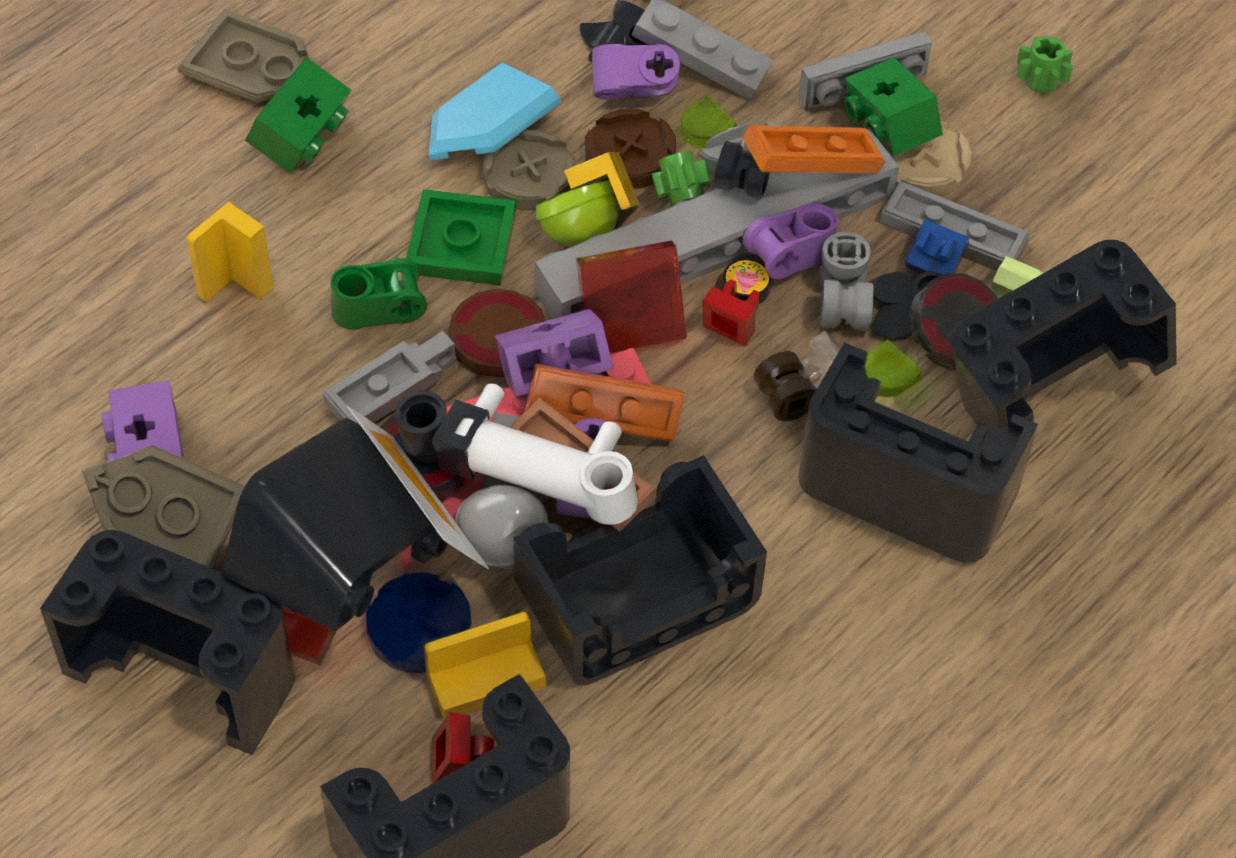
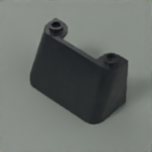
(323, 524)

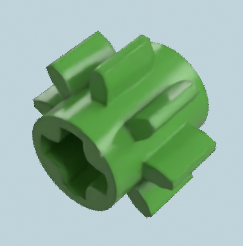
(1044, 64)
(681, 177)

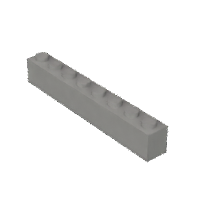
(713, 226)

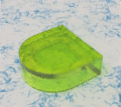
(703, 121)
(892, 368)

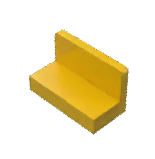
(601, 167)
(229, 249)
(478, 660)

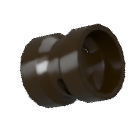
(784, 382)

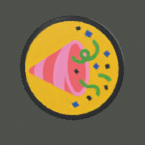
(749, 276)

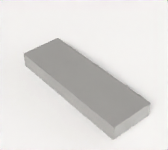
(988, 237)

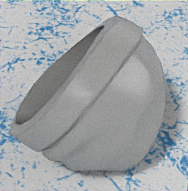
(496, 516)

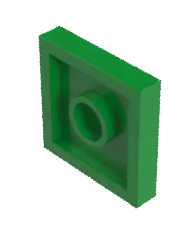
(462, 236)

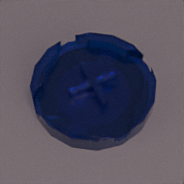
(411, 614)

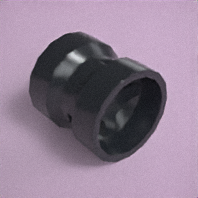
(739, 170)

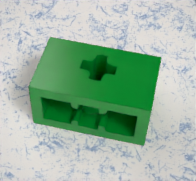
(893, 106)
(298, 116)

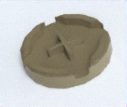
(528, 169)

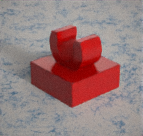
(730, 315)
(455, 746)

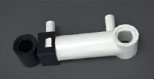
(470, 443)

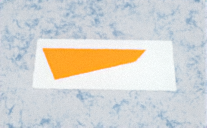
(418, 488)

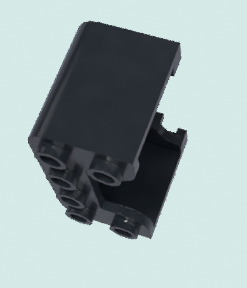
(1059, 323)
(907, 472)
(649, 587)
(146, 599)
(482, 810)

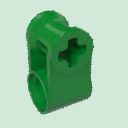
(373, 294)

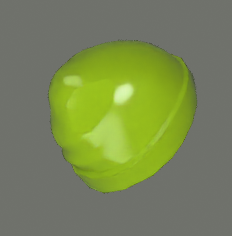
(579, 213)

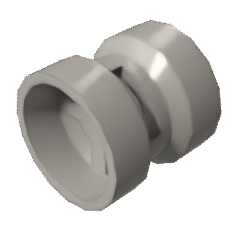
(844, 259)
(849, 305)

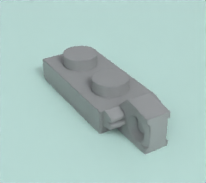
(390, 377)

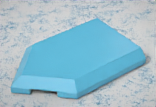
(490, 112)

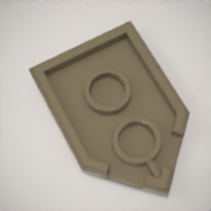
(244, 57)
(165, 502)

